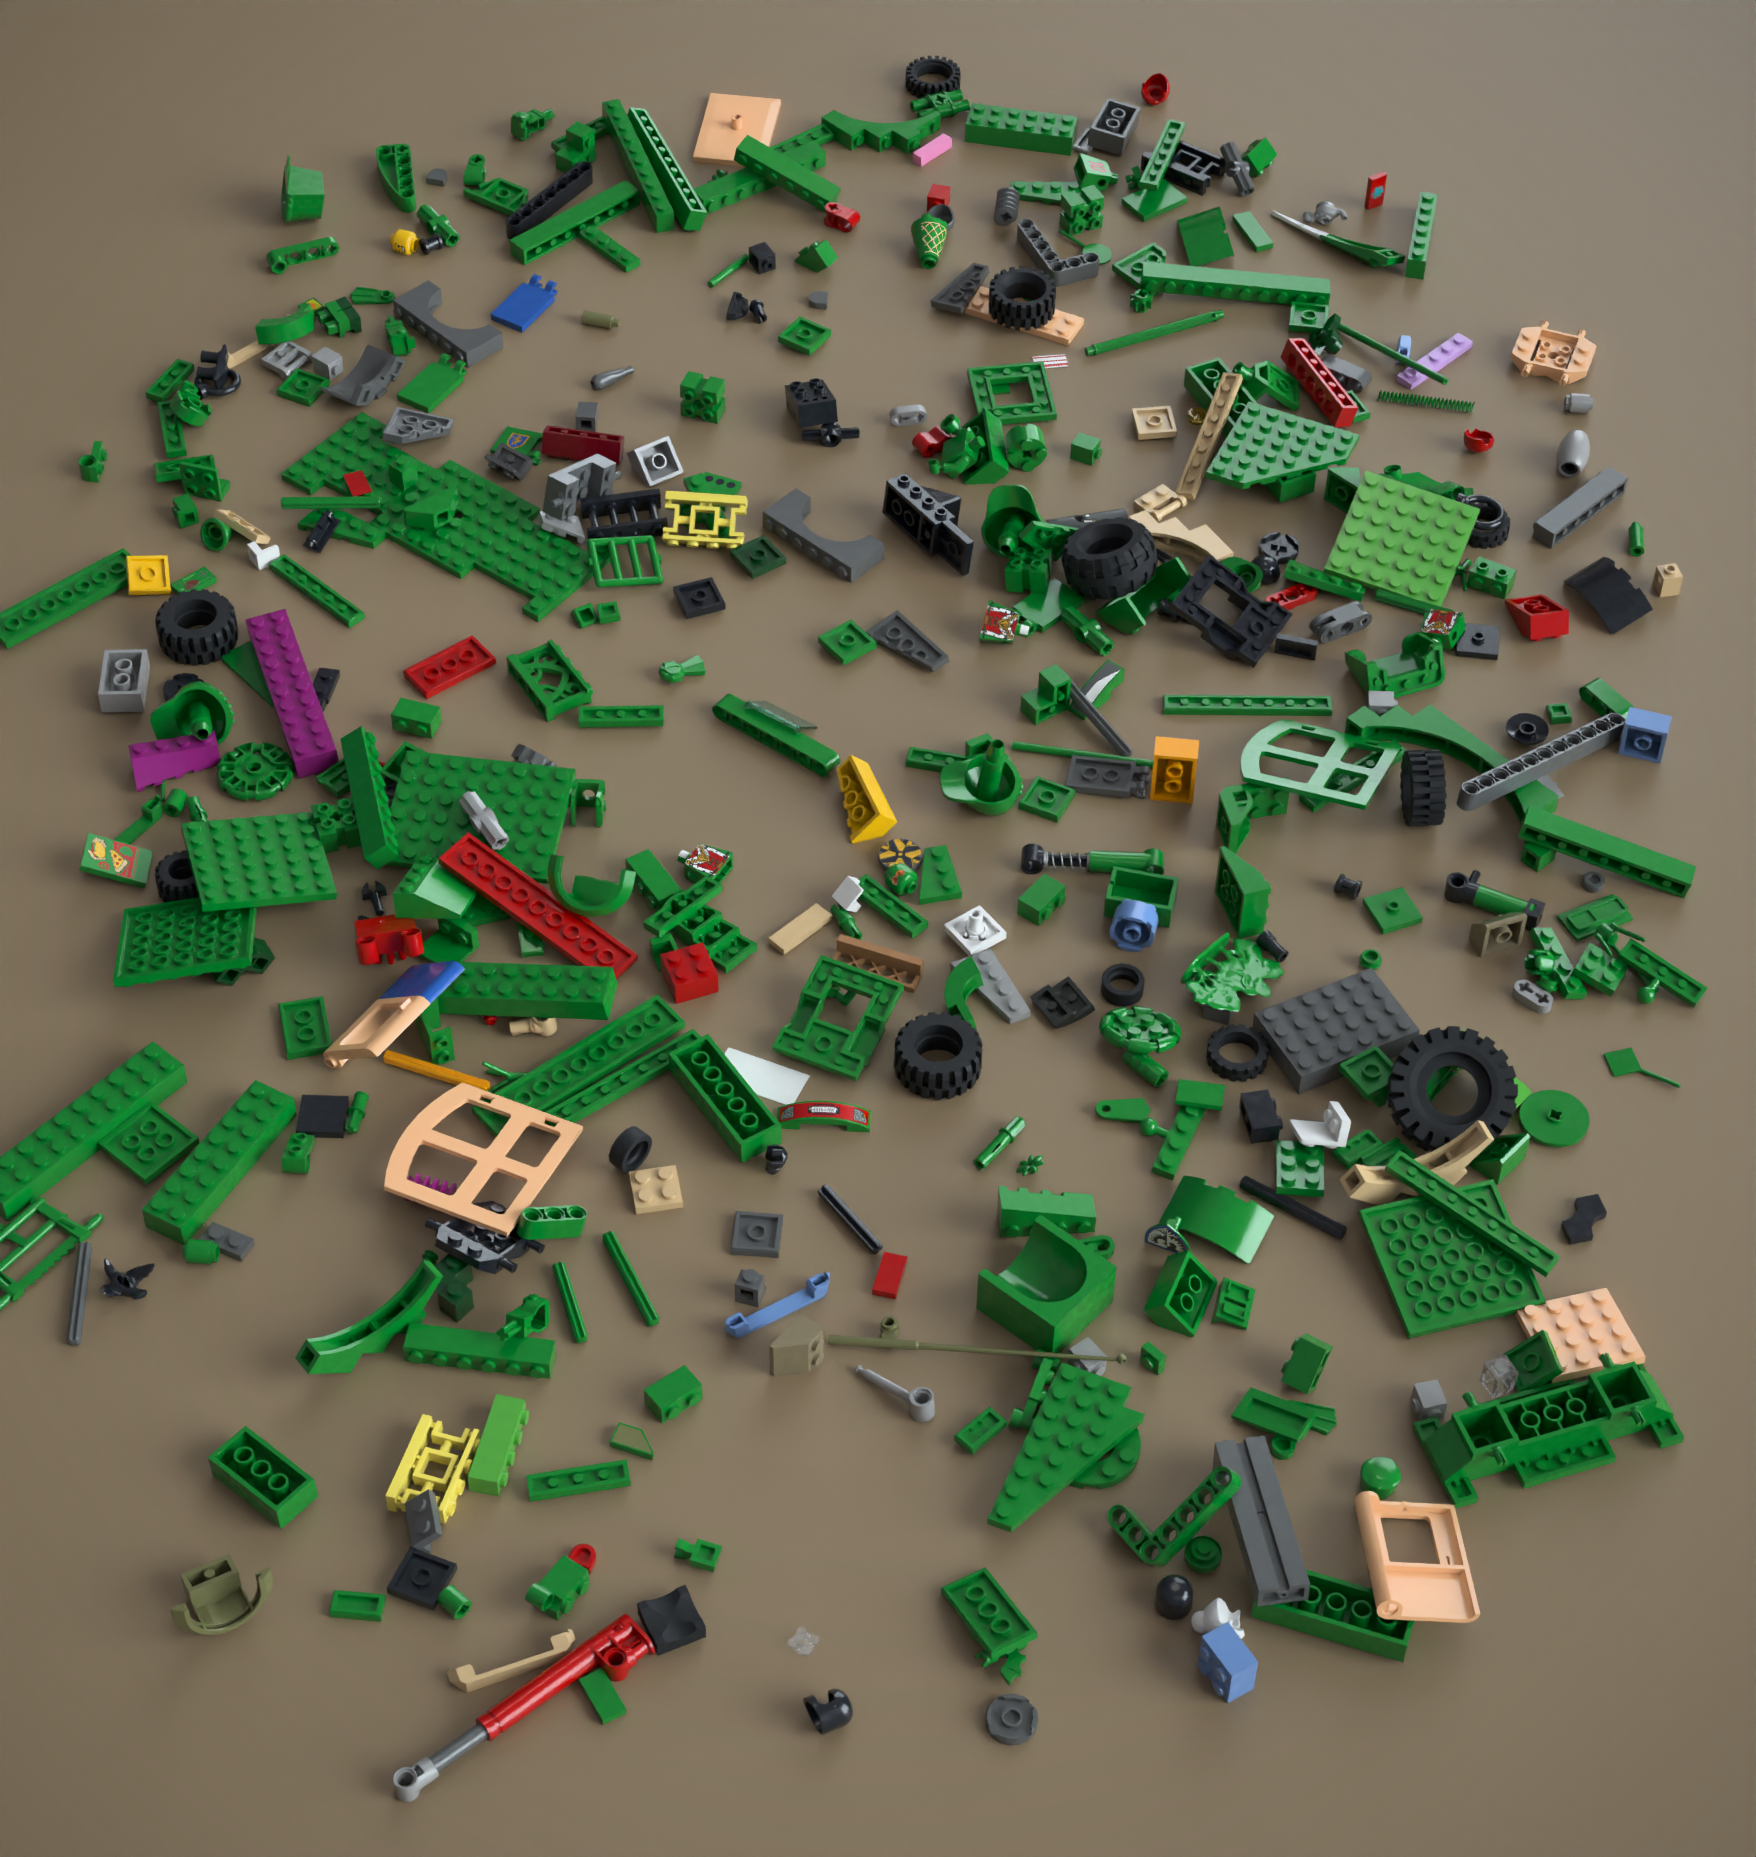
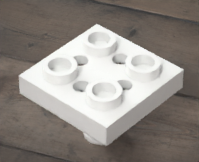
(975, 925)

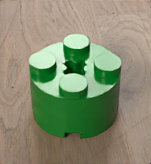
(1025, 447)

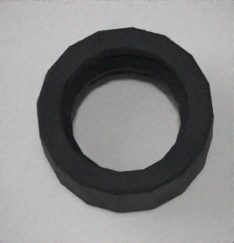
(1118, 997)
(630, 1149)

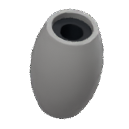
(1573, 453)

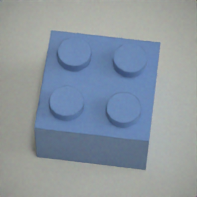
(1644, 735)
(1227, 1662)

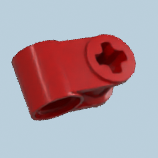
(841, 217)

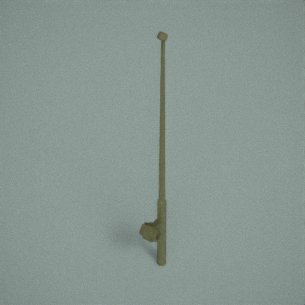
(890, 1329)

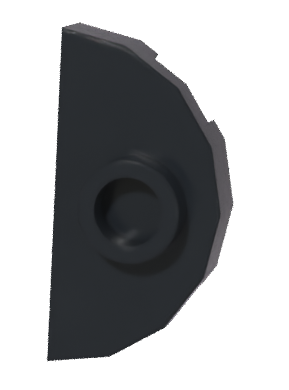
(738, 307)

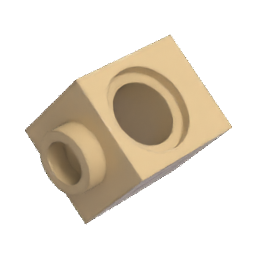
(1667, 580)

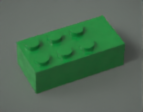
(263, 1477)

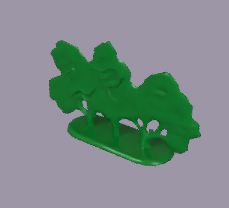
(1233, 975)

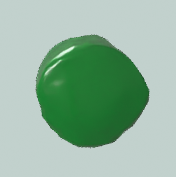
(1380, 1476)

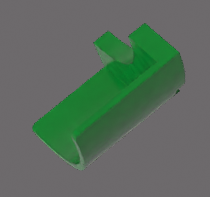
(1205, 237)
(1219, 1216)

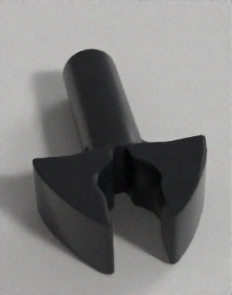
(375, 897)

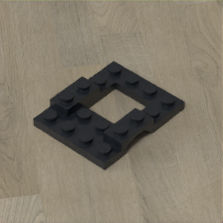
(1253, 629)

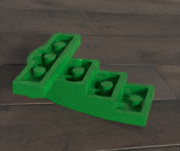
(698, 923)

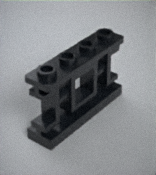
(1197, 174)

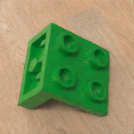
(203, 481)
(451, 942)

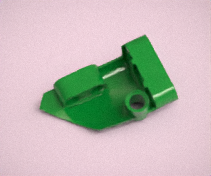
(1417, 479)

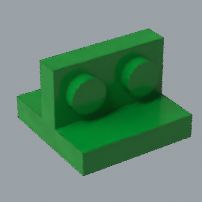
(1369, 1074)

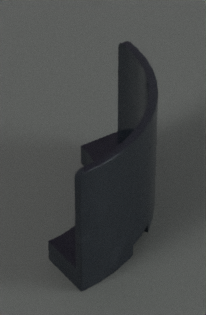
(1610, 594)

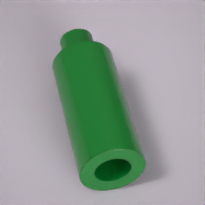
(1636, 539)

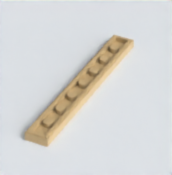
(1209, 435)

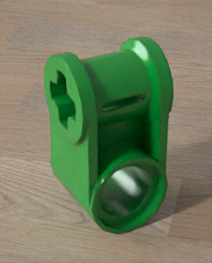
(475, 171)

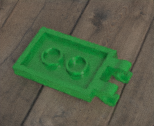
(433, 384)
(1045, 609)

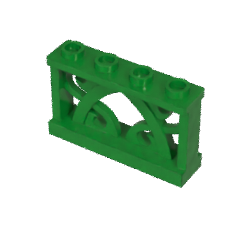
(521, 668)

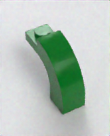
(286, 328)

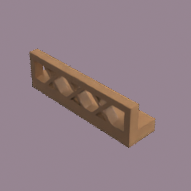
(881, 959)

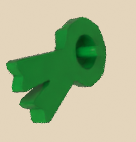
(675, 672)

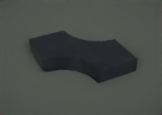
(1588, 1211)

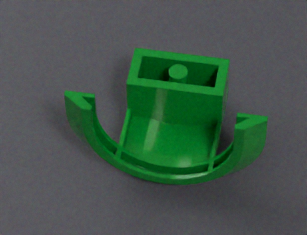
(589, 894)

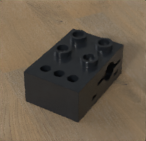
(811, 403)

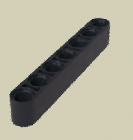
(550, 200)

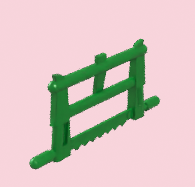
(77, 1233)

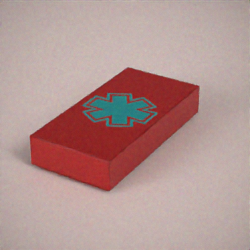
(1375, 190)

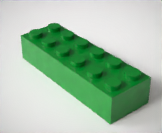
(1021, 129)
(725, 1098)
(1342, 1615)

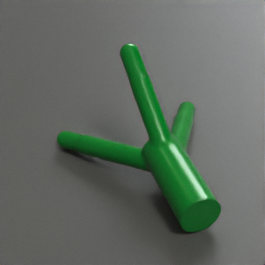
(1462, 571)
(496, 1071)

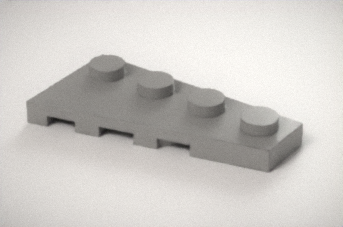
(998, 987)

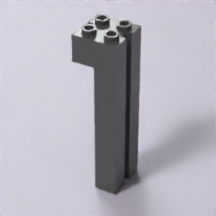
(1263, 1523)

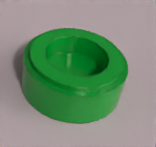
(1281, 1448)

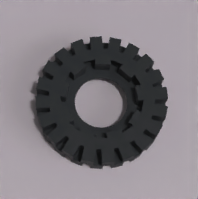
(1450, 1048)

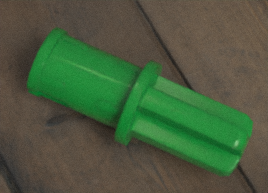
(356, 1112)

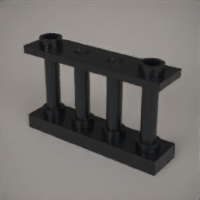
(624, 503)

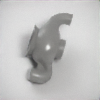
(1325, 213)

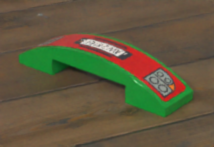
(824, 1113)

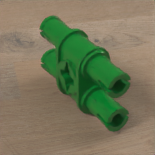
(942, 103)

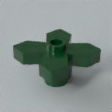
(1327, 337)

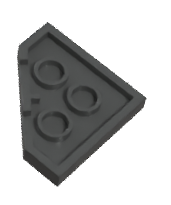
(413, 426)

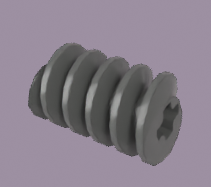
(1006, 206)

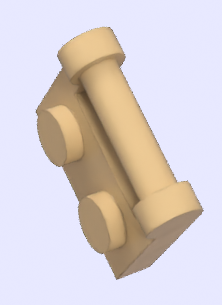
(1158, 499)

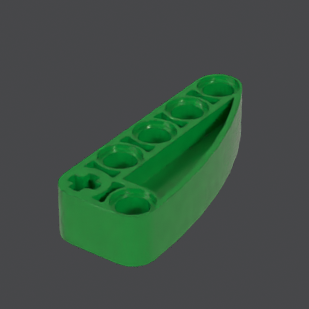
(396, 175)

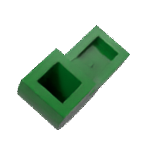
(958, 987)

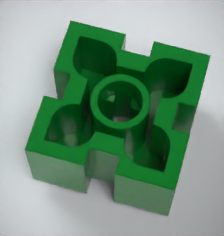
(1081, 210)
(702, 397)
(1029, 570)
(336, 824)

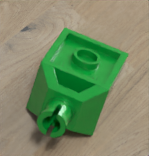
(1269, 379)

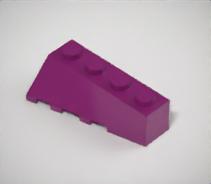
(171, 758)

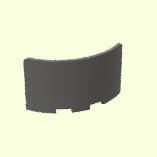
(368, 377)

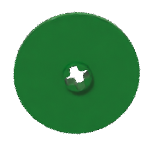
(1571, 1114)

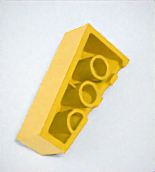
(864, 801)

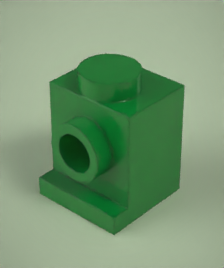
(185, 511)

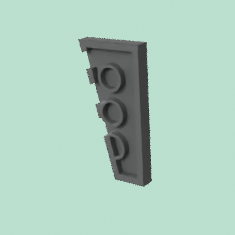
(961, 290)
(908, 641)

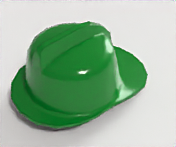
(1248, 571)

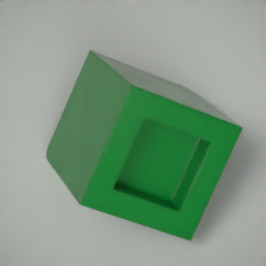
(661, 945)

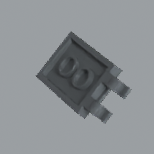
(1107, 777)

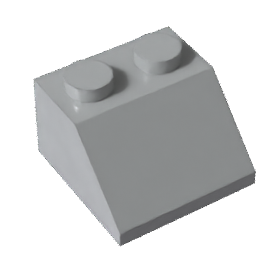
(655, 461)

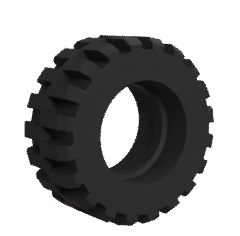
(200, 644)
(938, 1078)

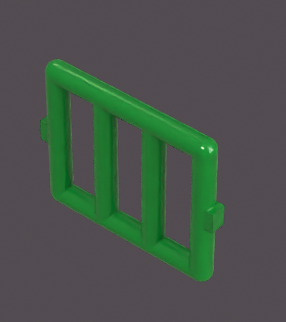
(618, 580)

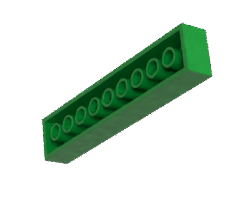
(1201, 382)
(75, 1131)

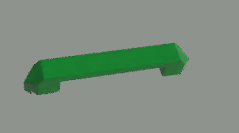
(150, 815)

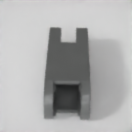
(1340, 622)

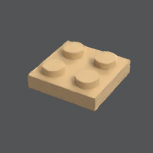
(1154, 422)
(655, 1189)

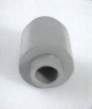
(1578, 403)

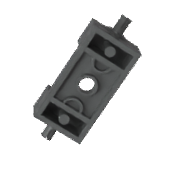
(581, 480)

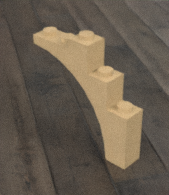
(1176, 537)
(1449, 1161)

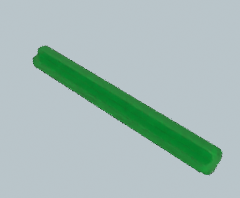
(353, 502)
(630, 1279)

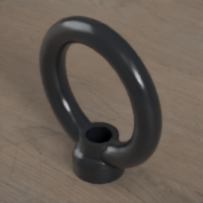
(204, 389)
(1486, 500)

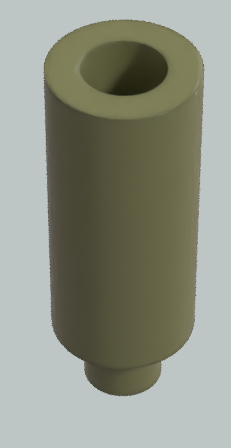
(599, 319)

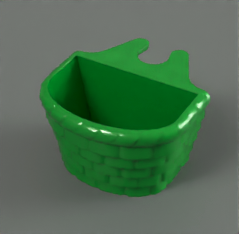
(301, 194)

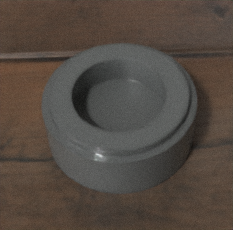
(1593, 882)

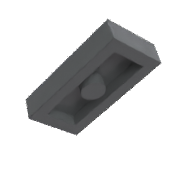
(231, 1242)

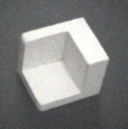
(262, 558)
(848, 894)

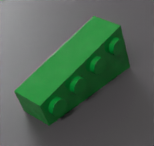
(1020, 1208)

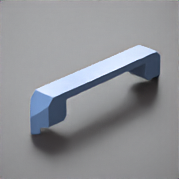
(815, 1289)

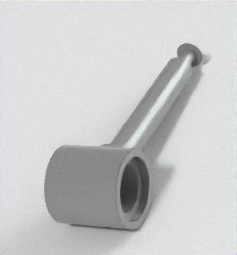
(919, 1399)

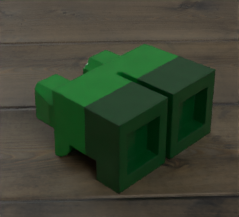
(339, 317)

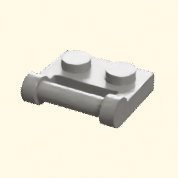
(284, 354)

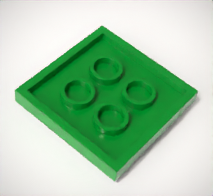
(148, 1142)

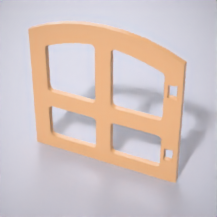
(486, 1160)

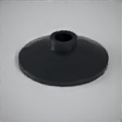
(1527, 728)

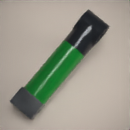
(1466, 890)

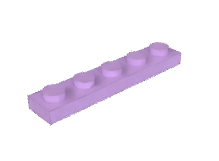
(1435, 360)

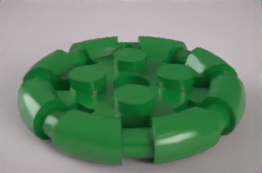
(272, 764)
(1140, 1030)

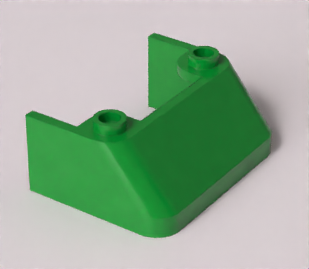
(1129, 611)

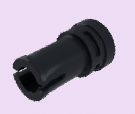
(1269, 943)

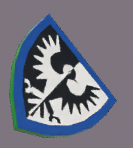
(1167, 1236)

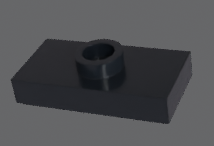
(1296, 646)

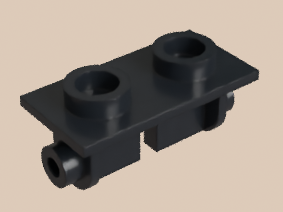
(322, 532)

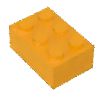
(1174, 770)

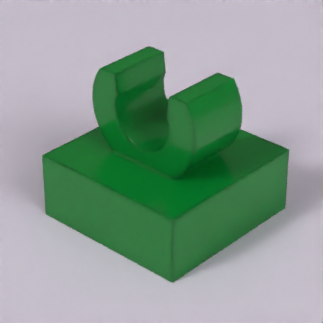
(1135, 179)

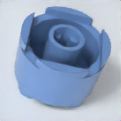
(1134, 925)

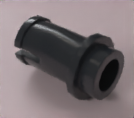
(756, 307)

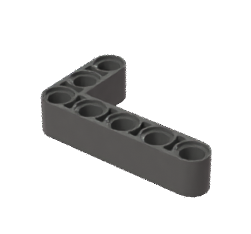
(1046, 259)

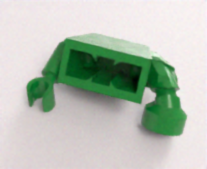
(958, 452)

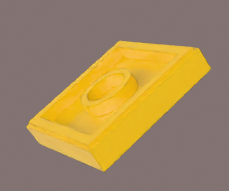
(148, 575)

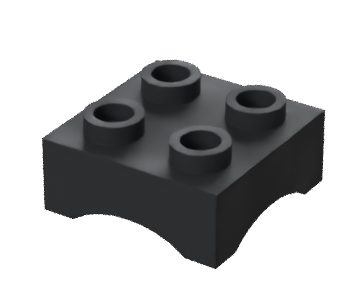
(671, 1620)

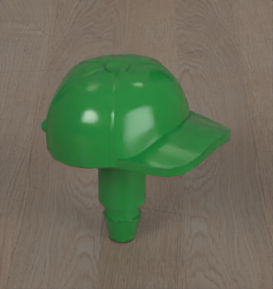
(1007, 514)
(194, 711)
(984, 782)

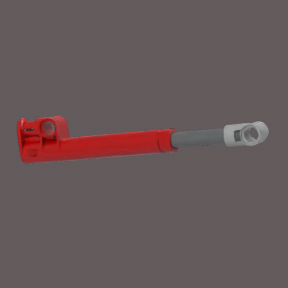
(616, 1643)

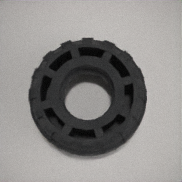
(1109, 558)

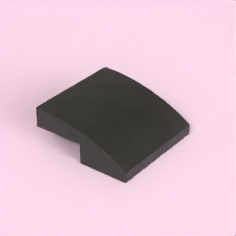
(1062, 1003)

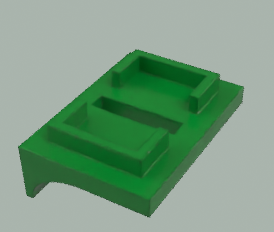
(1229, 1312)

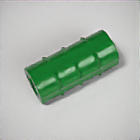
(1146, 1067)

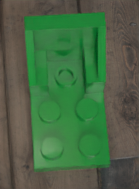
(1242, 803)

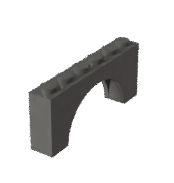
(462, 344)
(844, 558)

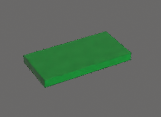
(988, 1613)

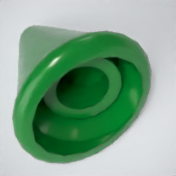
(215, 534)

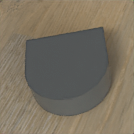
(437, 177)
(819, 299)

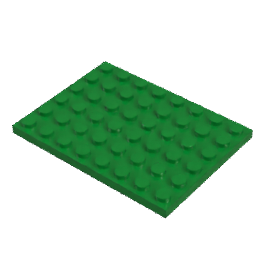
(524, 797)

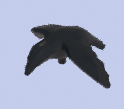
(125, 1284)

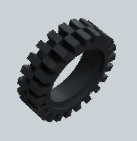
(932, 66)

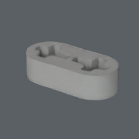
(908, 415)
(1532, 996)

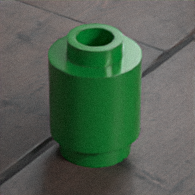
(201, 1251)

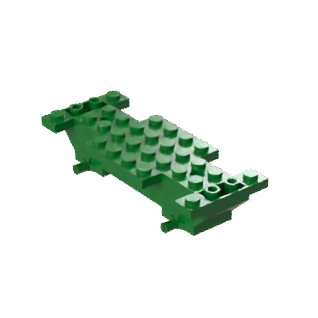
(1546, 1429)

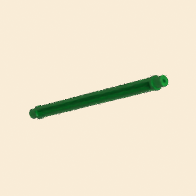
(1155, 332)

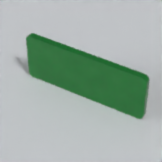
(245, 665)

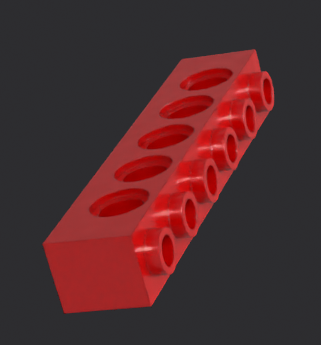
(1319, 382)

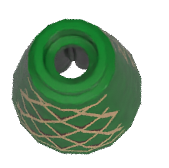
(928, 237)

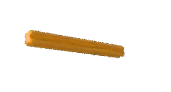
(433, 1070)

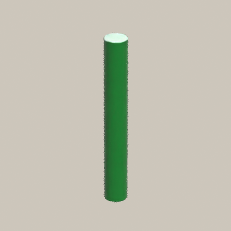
(728, 270)

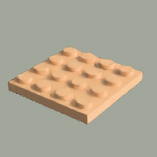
(1581, 1331)

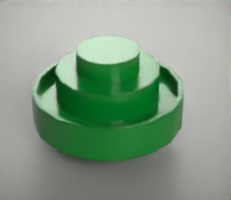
(1203, 1554)

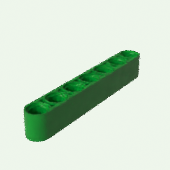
(776, 735)

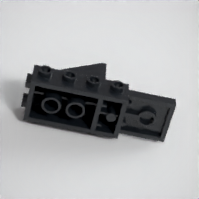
(929, 520)

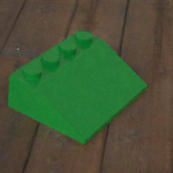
(431, 892)

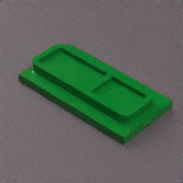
(1585, 919)
(1274, 1415)

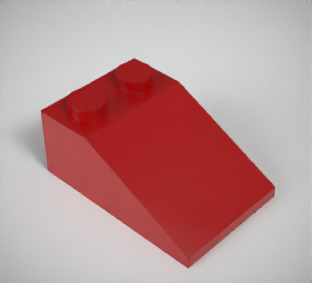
(1539, 617)

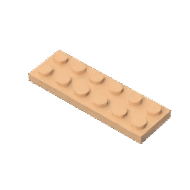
(1060, 329)

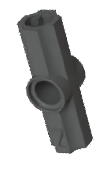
(1237, 169)

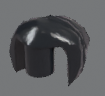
(777, 1158)

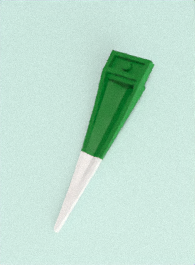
(1363, 252)

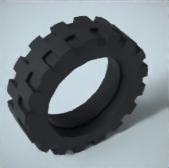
(1491, 538)
(1242, 1035)

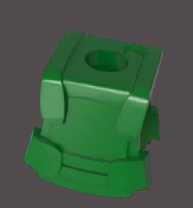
(579, 799)

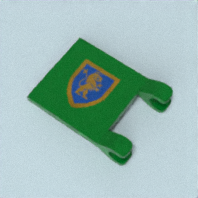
(522, 441)

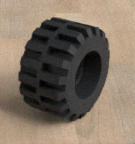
(175, 878)

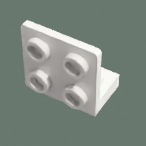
(1330, 1133)

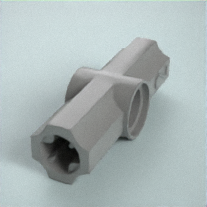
(483, 820)

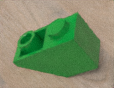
(817, 256)

